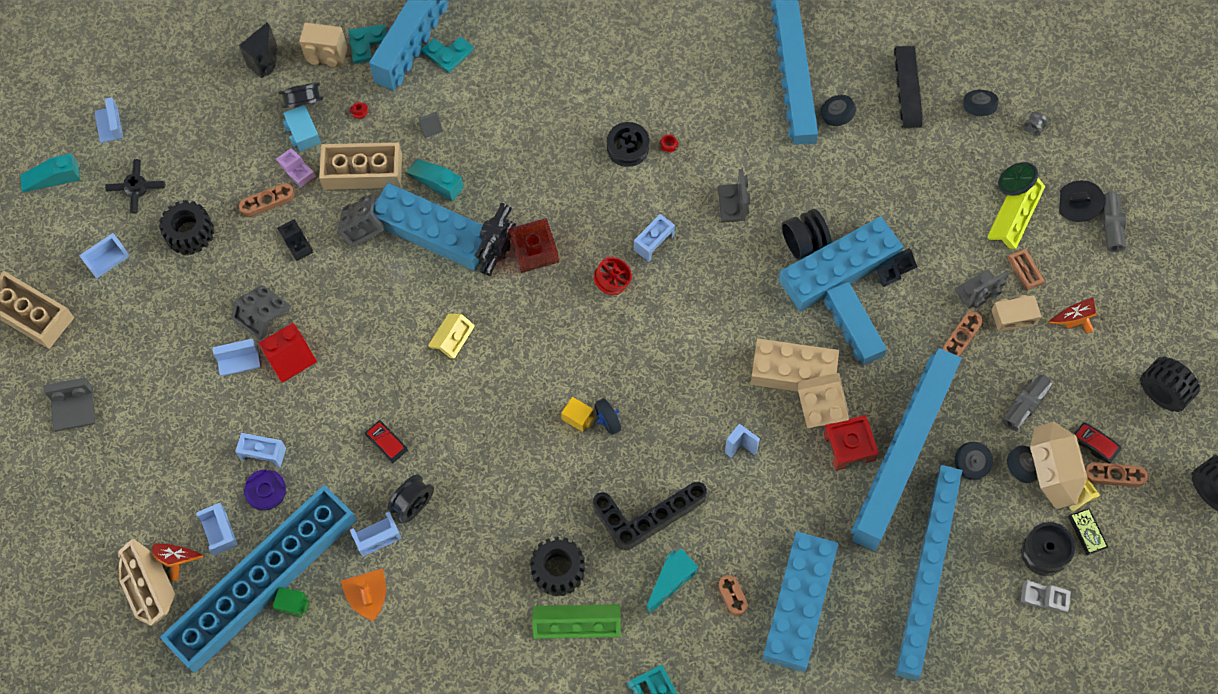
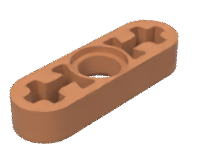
(267, 193)
(969, 333)
(1131, 481)

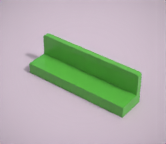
(576, 621)

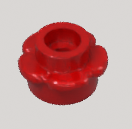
(361, 113)
(668, 139)

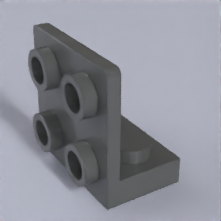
(734, 200)
(359, 221)
(981, 287)
(257, 309)
(71, 403)

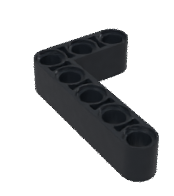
(649, 517)

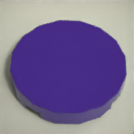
(269, 494)

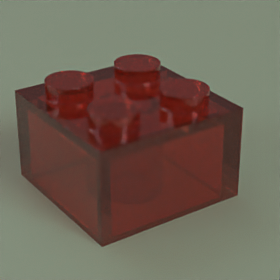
(533, 245)

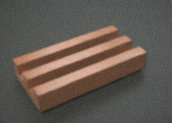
(1040, 280)

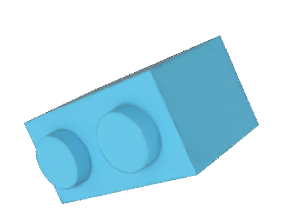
(302, 128)

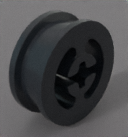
(301, 95)
(629, 134)
(410, 498)

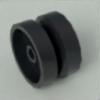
(1048, 549)

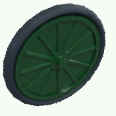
(1018, 178)

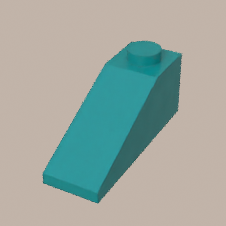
(50, 173)
(436, 178)
(674, 574)

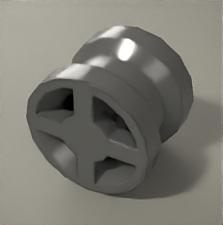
(1035, 123)

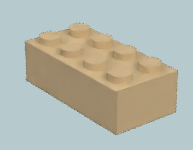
(360, 165)
(31, 311)
(784, 364)

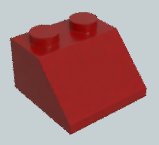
(287, 352)

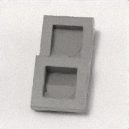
(1045, 596)

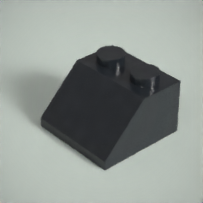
(260, 51)

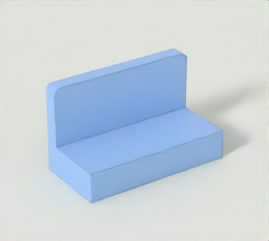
(108, 122)
(237, 357)
(741, 437)

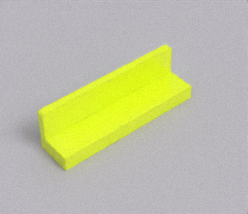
(1015, 216)

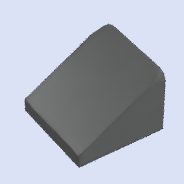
(430, 124)

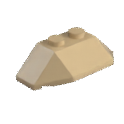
(1058, 464)
(144, 583)

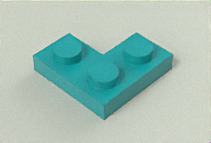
(362, 39)
(448, 57)

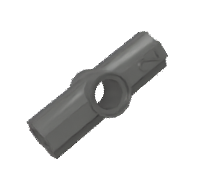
(1114, 222)
(1027, 402)

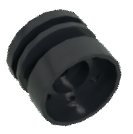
(806, 233)

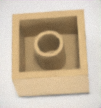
(323, 44)
(823, 400)

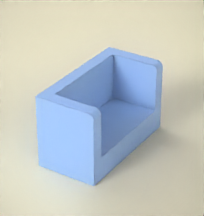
(653, 236)
(104, 255)
(260, 448)
(217, 529)
(376, 535)

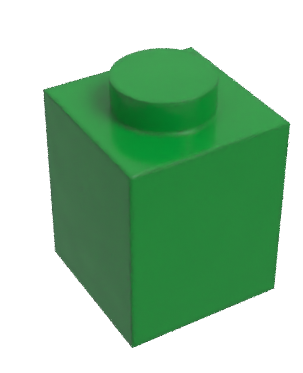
(290, 602)

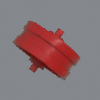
(610, 285)

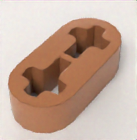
(737, 593)

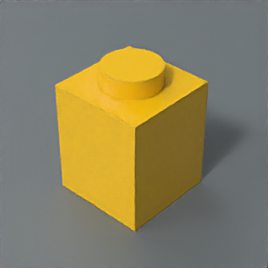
(578, 414)

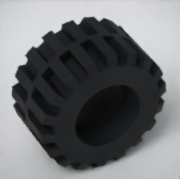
(192, 239)
(1170, 384)
(1206, 481)
(562, 583)

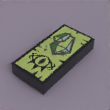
(1088, 531)

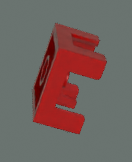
(851, 441)

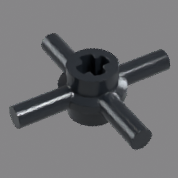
(135, 186)

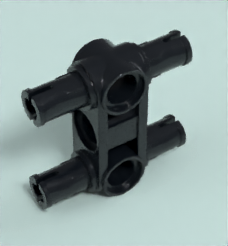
(495, 239)

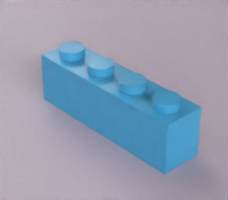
(855, 324)

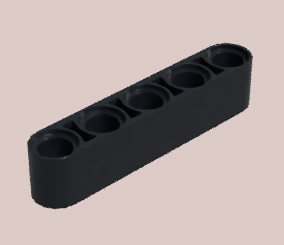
(908, 86)

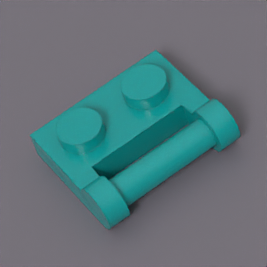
(656, 680)

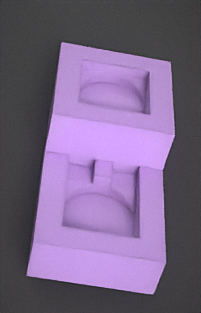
(295, 167)

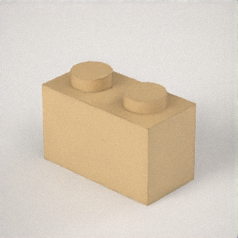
(1016, 313)

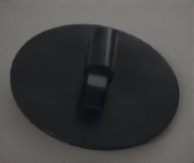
(1081, 201)

